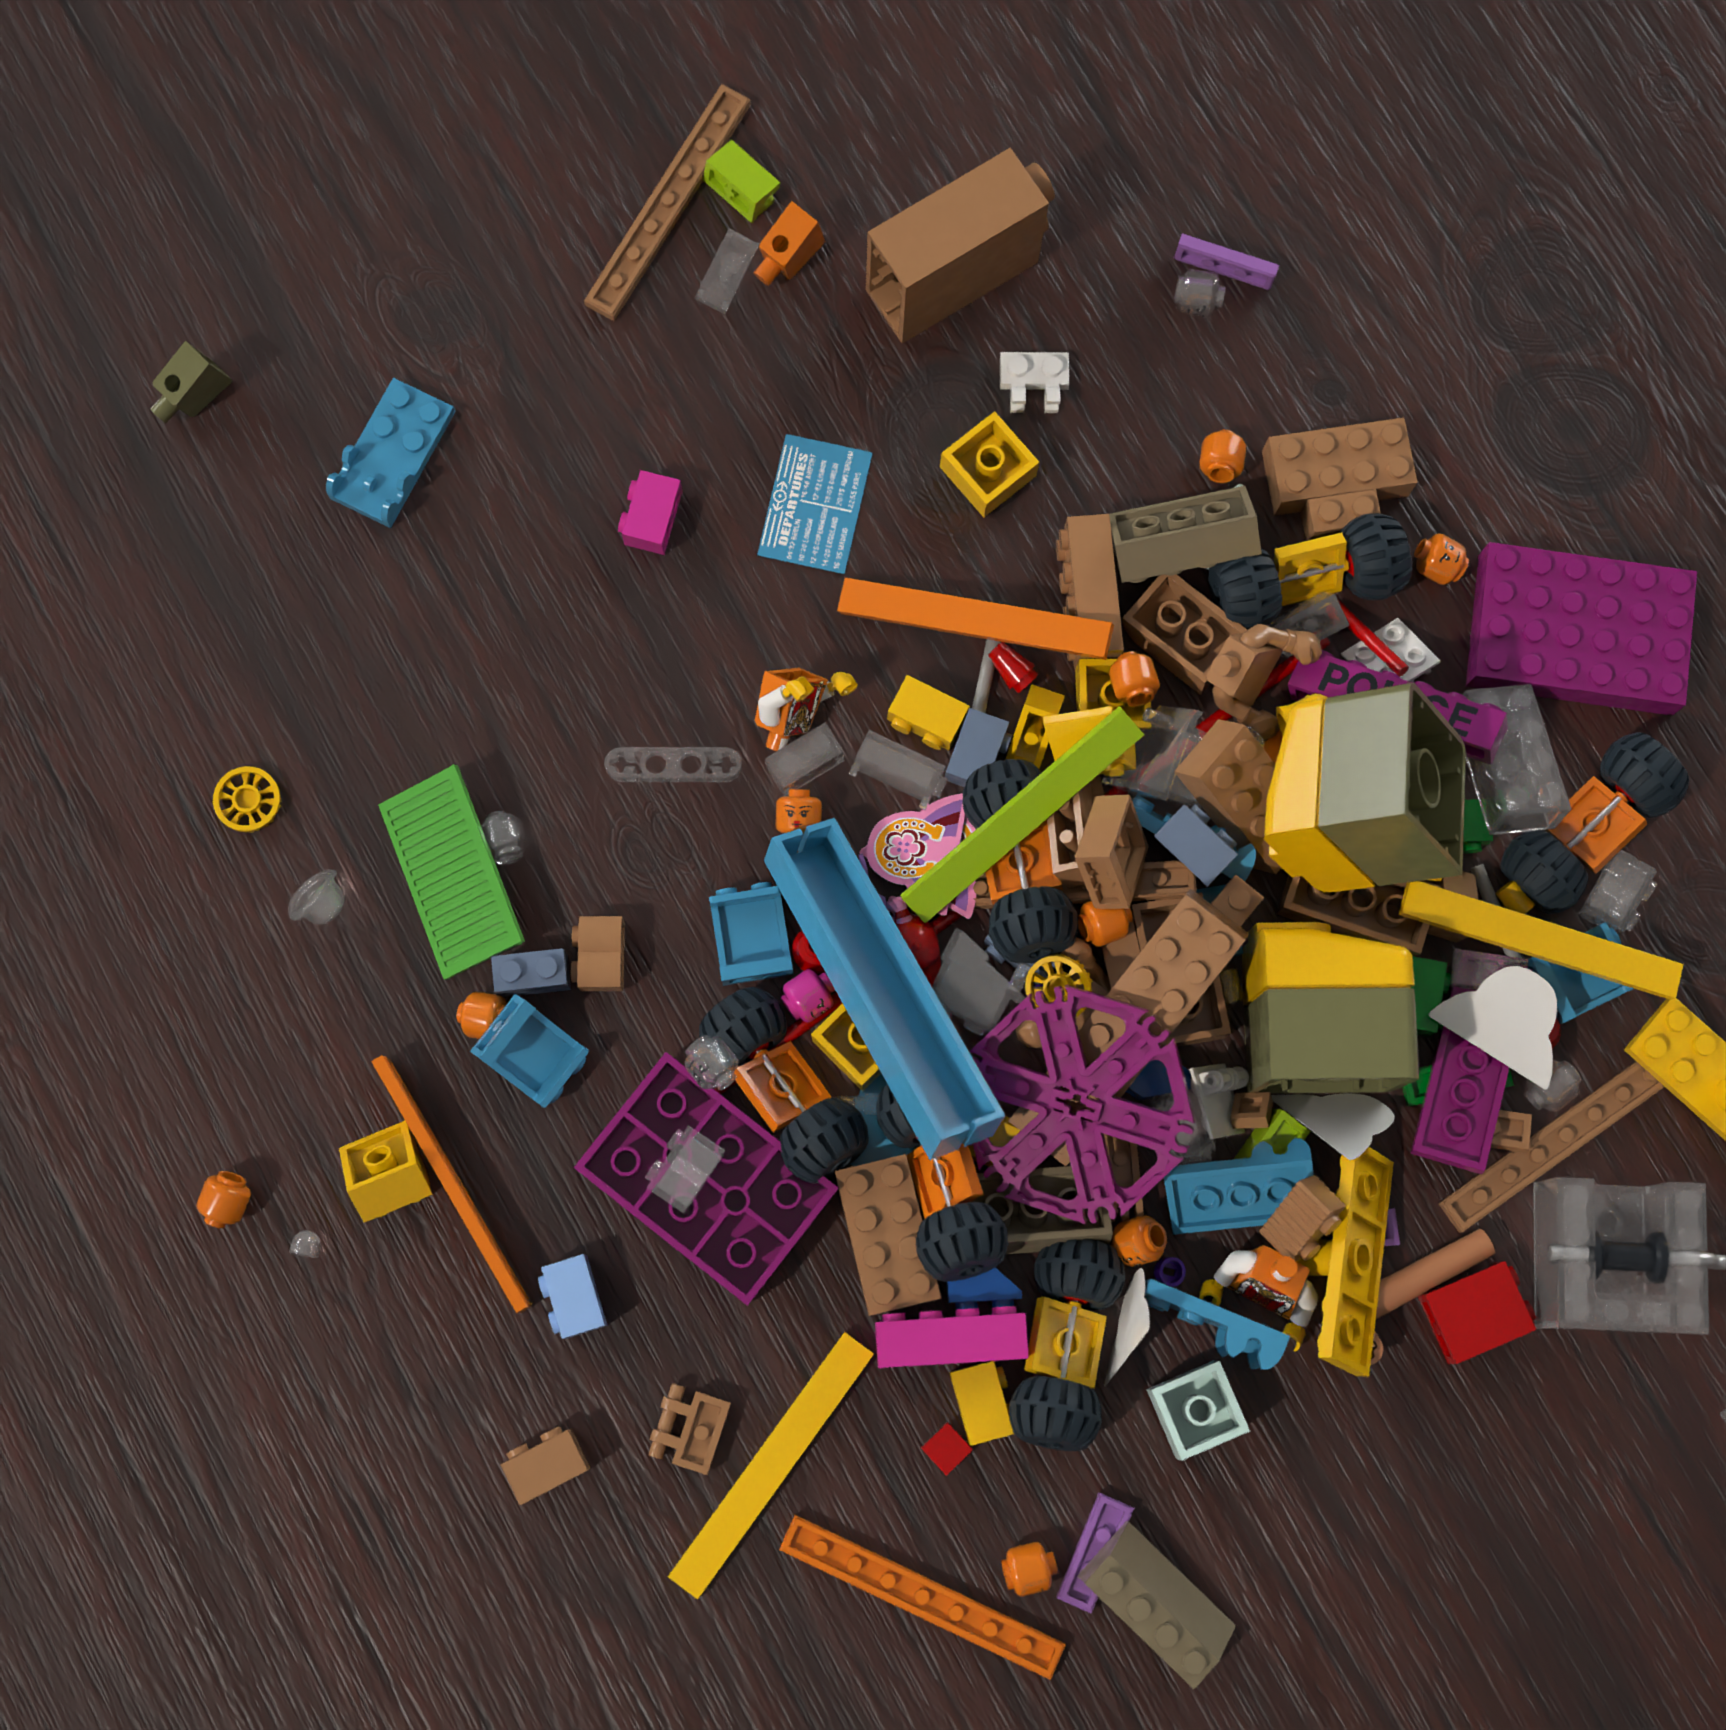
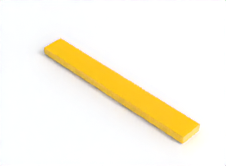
(1541, 939)
(770, 1465)

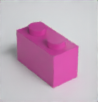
(651, 512)

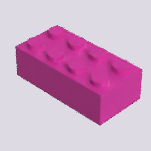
(952, 1339)

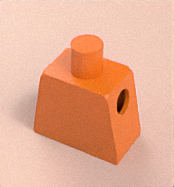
(789, 244)

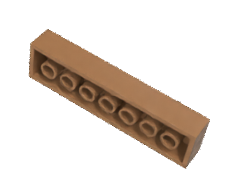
(1163, 979)

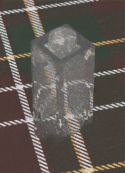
(900, 768)

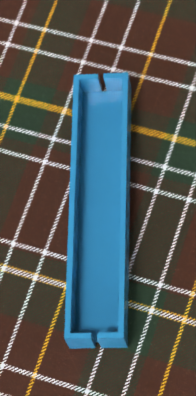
(883, 989)

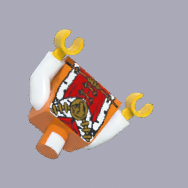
(791, 700)
(1269, 1281)

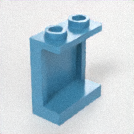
(750, 934)
(1576, 990)
(530, 1051)

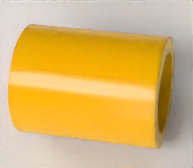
(1514, 898)

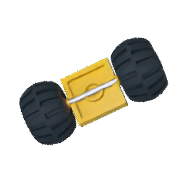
(1366, 553)
(1066, 1345)

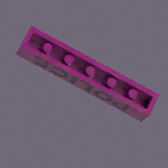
(1477, 724)

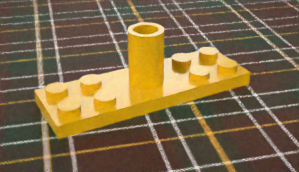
(1685, 1060)
(1354, 1263)

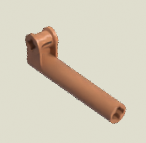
(1427, 1274)

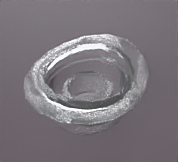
(317, 899)

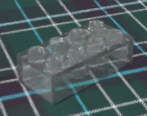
(1524, 781)

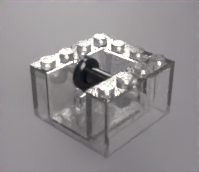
(1597, 1241)

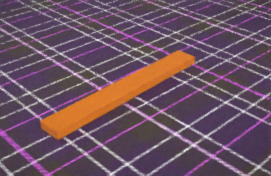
(976, 618)
(452, 1184)
(922, 1596)

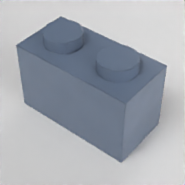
(977, 745)
(1197, 844)
(531, 972)

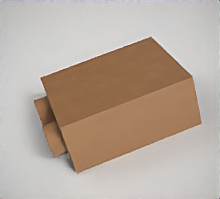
(958, 243)

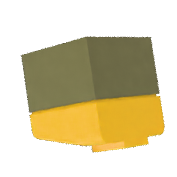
(1368, 791)
(1327, 1011)

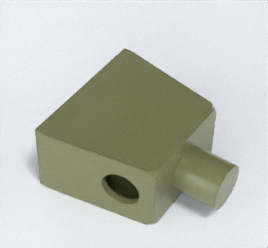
(188, 383)

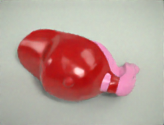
(919, 937)

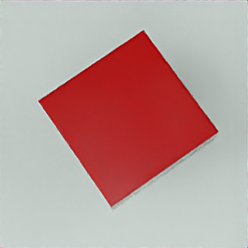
(946, 1448)

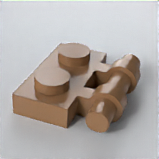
(700, 1433)

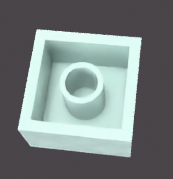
(1198, 1410)

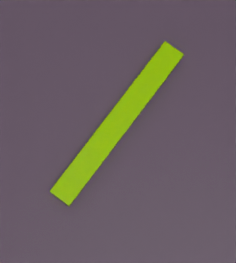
(1022, 814)

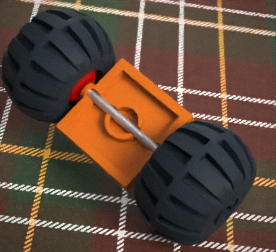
(1601, 822)
(1029, 908)
(821, 1130)
(957, 1235)

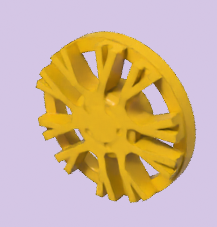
(246, 799)
(1056, 979)

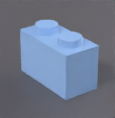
(572, 1296)

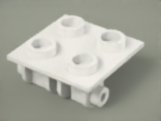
(1403, 644)
(1215, 1094)

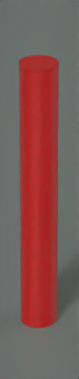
(1376, 645)

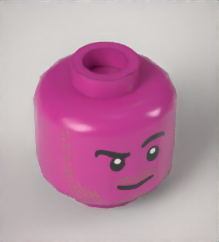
(808, 995)

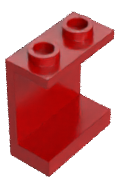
(1478, 1312)

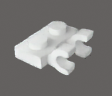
(1034, 372)

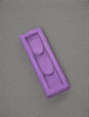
(1226, 261)
(1103, 1522)

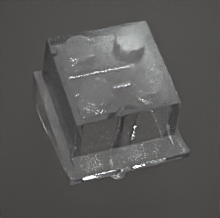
(1160, 754)
(973, 987)

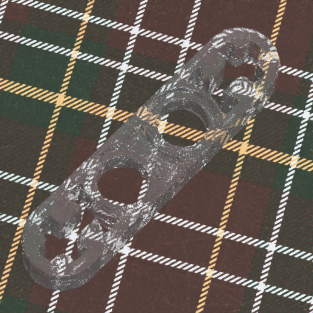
(673, 758)

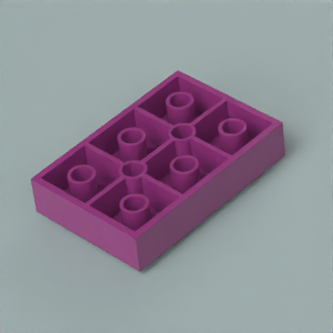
(1582, 628)
(748, 1206)

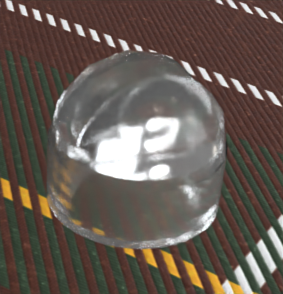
(305, 1244)

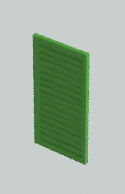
(451, 872)

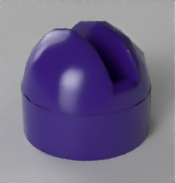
(1171, 1263)

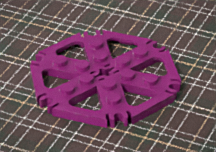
(1111, 1116)

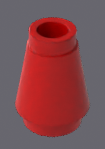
(1013, 667)

